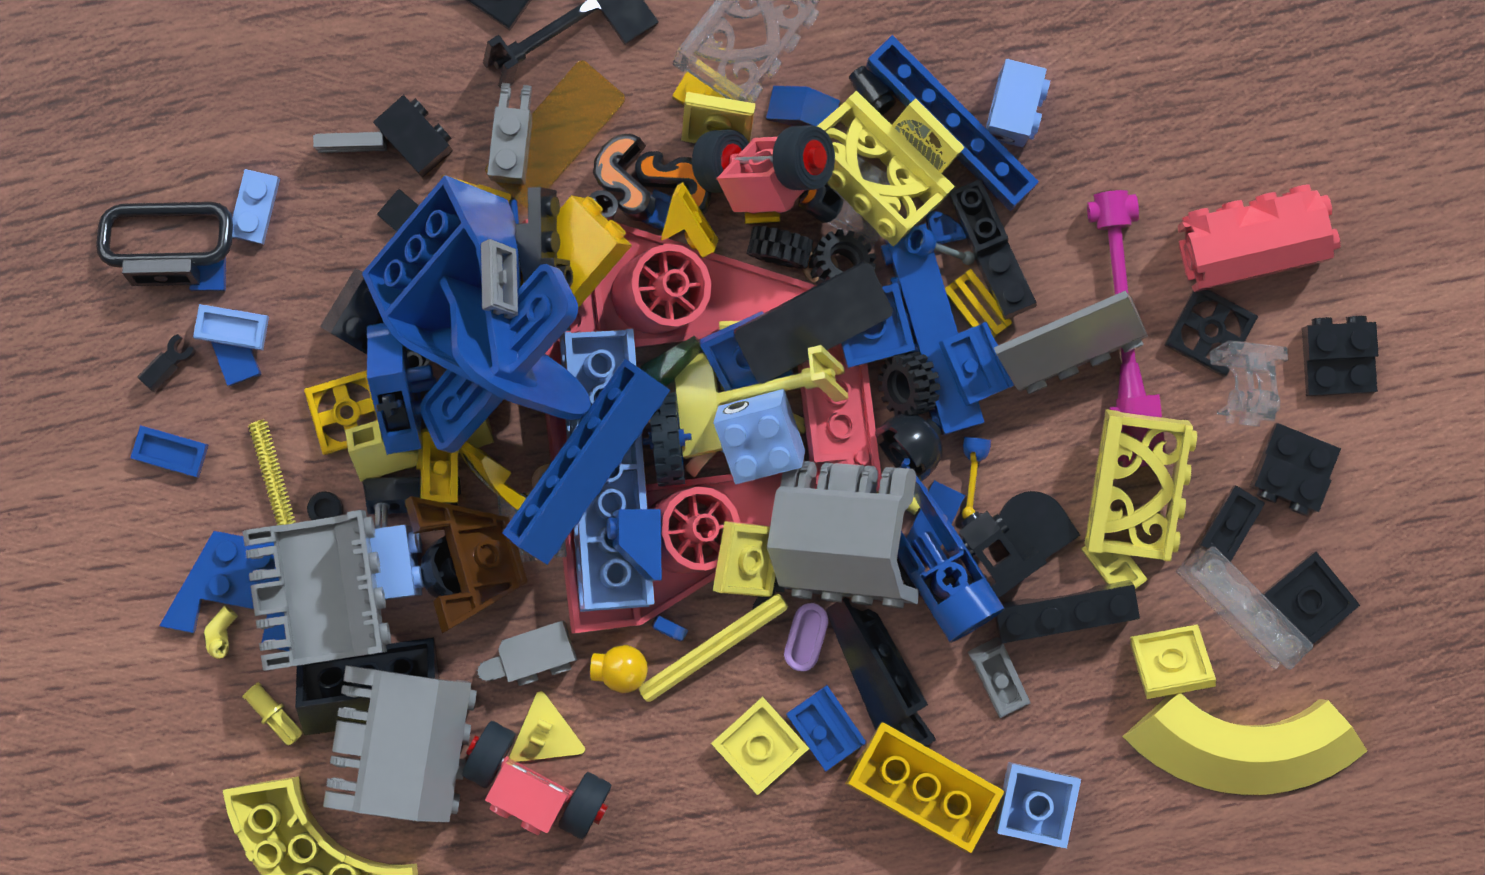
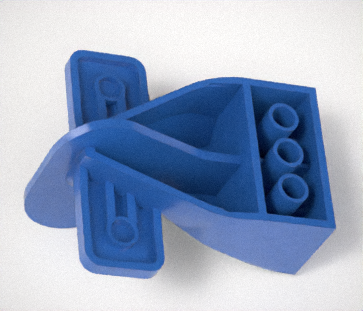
(432, 304)

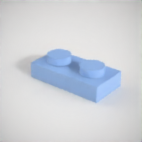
(254, 206)

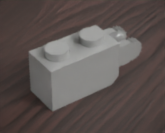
(510, 138)
(531, 653)

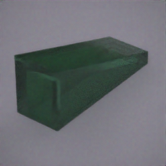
(670, 363)

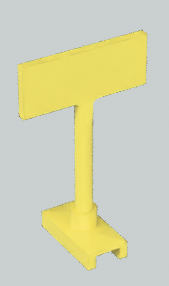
(700, 398)

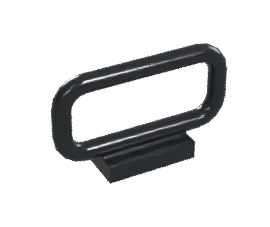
(164, 268)

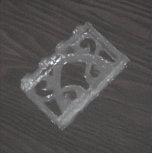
(702, 43)
(1244, 608)

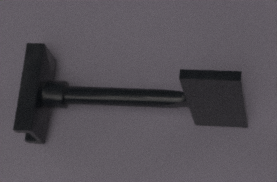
(626, 17)

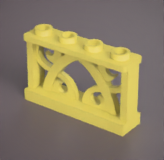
(874, 201)
(1117, 443)

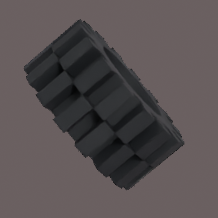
(838, 244)
(779, 247)
(895, 377)

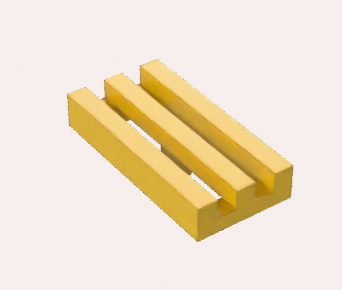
(959, 283)

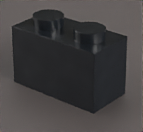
(413, 135)

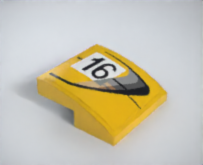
(491, 474)

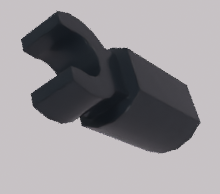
(165, 364)

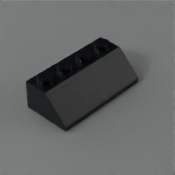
(321, 682)

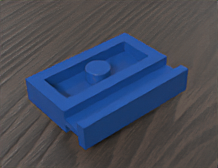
(975, 364)
(826, 728)

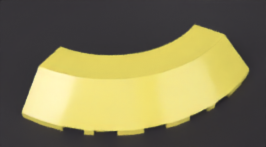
(1246, 757)
(287, 839)

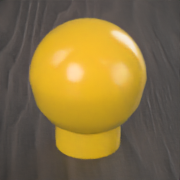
(620, 669)

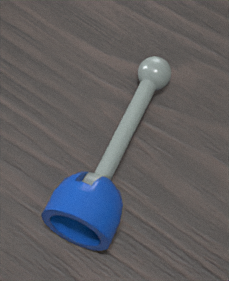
(923, 242)

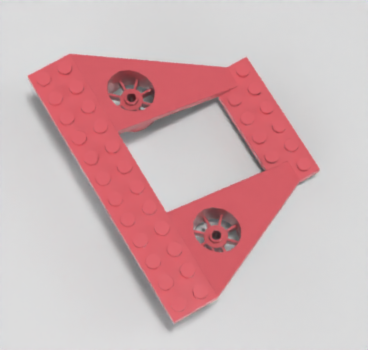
(718, 292)

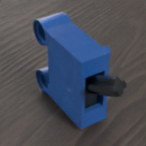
(396, 390)

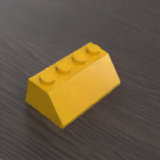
(925, 788)

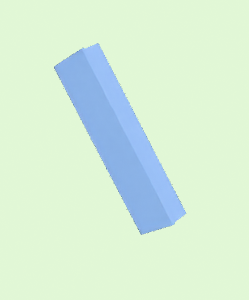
(603, 574)

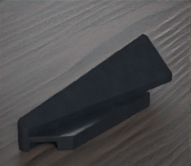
(879, 671)

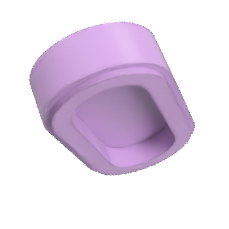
(806, 637)

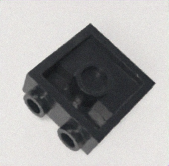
(1340, 356)
(1295, 470)

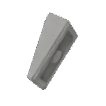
(999, 677)

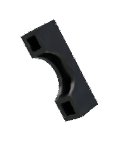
(1067, 613)

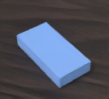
(231, 327)

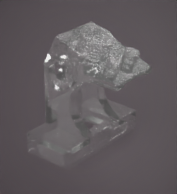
(1245, 401)

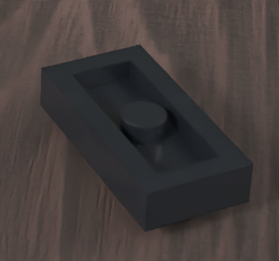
(1232, 522)

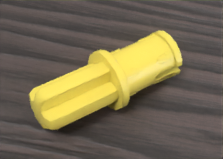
(273, 714)

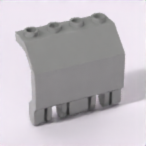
(842, 533)
(322, 588)
(405, 746)

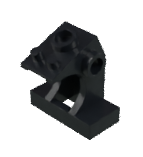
(980, 532)

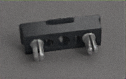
(389, 495)

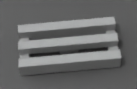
(349, 142)
(499, 281)

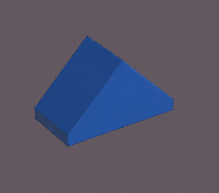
(800, 106)

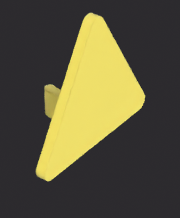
(545, 734)

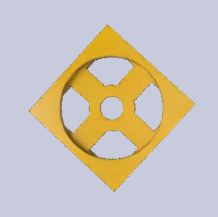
(315, 394)

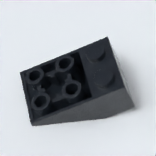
(354, 312)

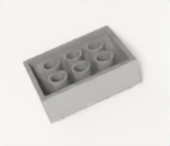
(1072, 342)

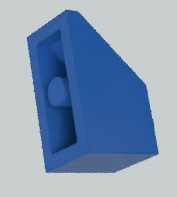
(638, 539)

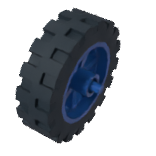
(667, 442)

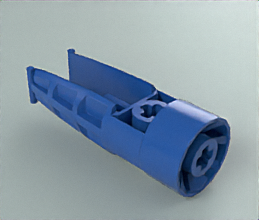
(964, 605)

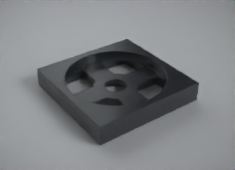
(1175, 342)

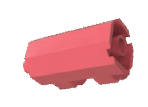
(1257, 238)

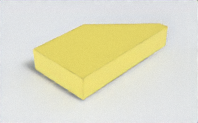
(1115, 567)

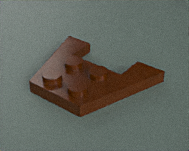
(482, 556)

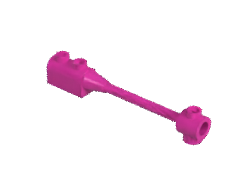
(1112, 212)

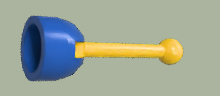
(975, 450)

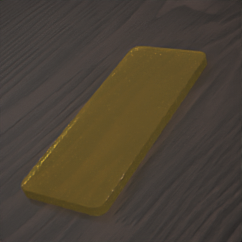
(565, 126)

